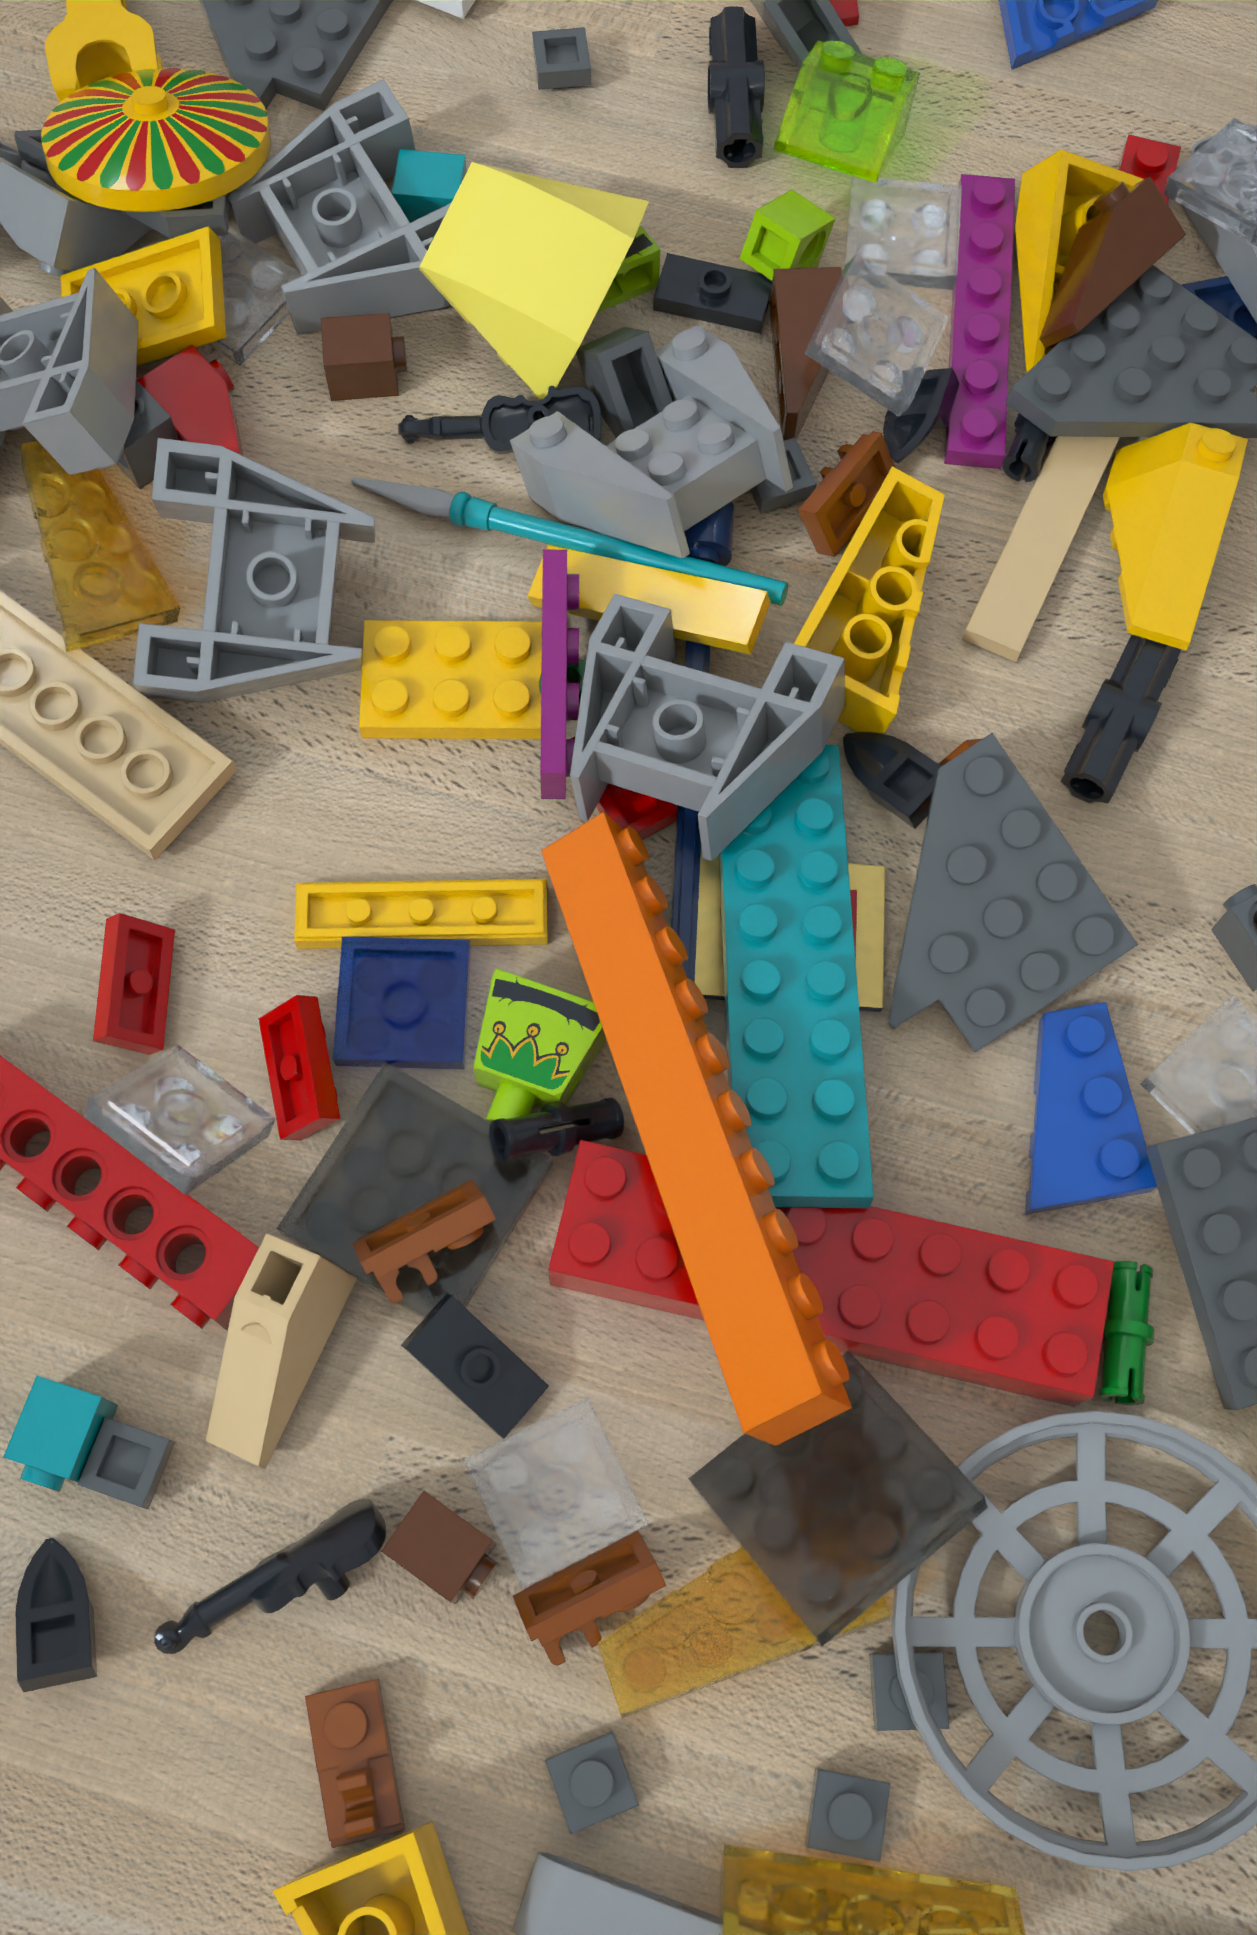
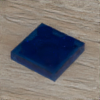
(402, 1003)

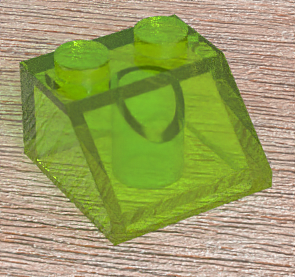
(847, 110)

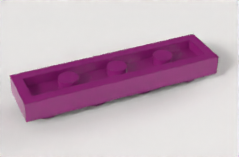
(559, 649)

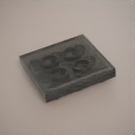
(396, 1155)
(840, 1505)

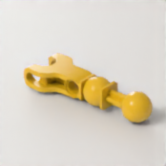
(96, 43)

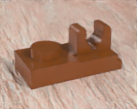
(846, 493)
(445, 1221)
(590, 1589)
(354, 1763)

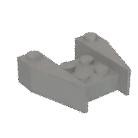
(339, 216)
(71, 374)
(671, 468)
(265, 582)
(693, 732)

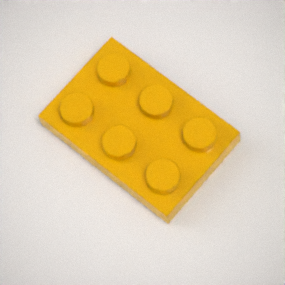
(170, 291)
(451, 680)

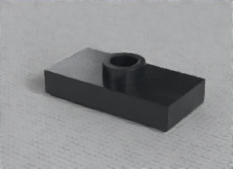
(713, 293)
(475, 1365)

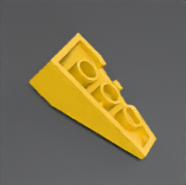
(1052, 206)
(1168, 521)

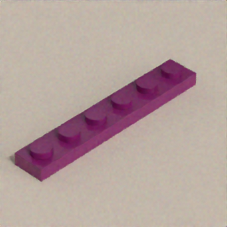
(981, 323)

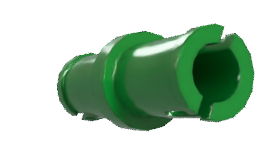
(1126, 1334)

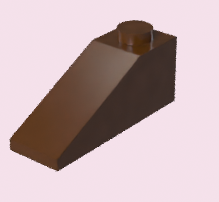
(1110, 254)
(795, 310)

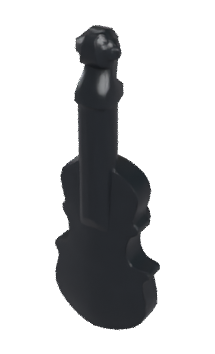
(507, 418)
(319, 1558)

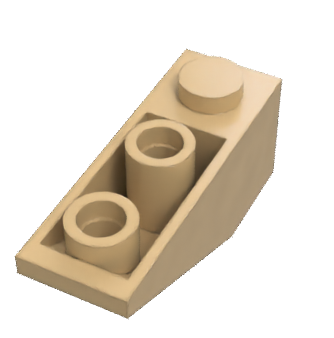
(273, 1345)

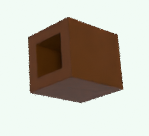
(362, 356)
(442, 1550)

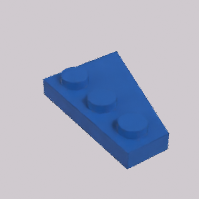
(1045, 26)
(1085, 1118)

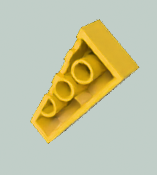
(875, 597)
(381, 1890)

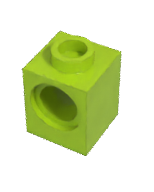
(787, 235)

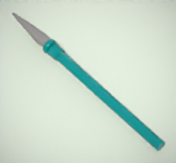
(487, 516)

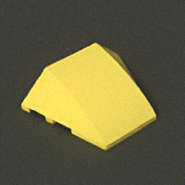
(530, 264)

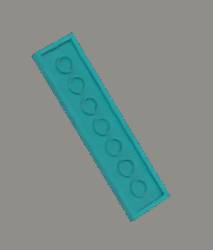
(796, 993)

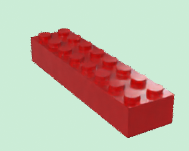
(886, 1280)

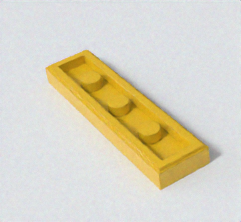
(700, 607)
(472, 910)

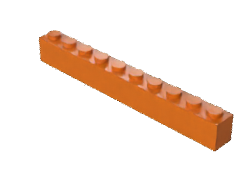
(696, 1138)

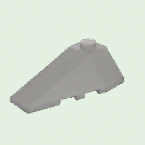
(54, 223)

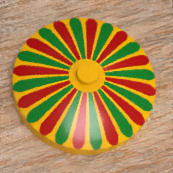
(156, 139)

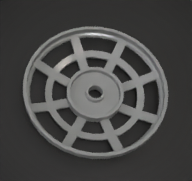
(1066, 1673)

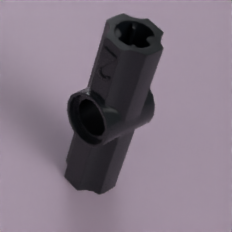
(735, 87)
(1119, 719)

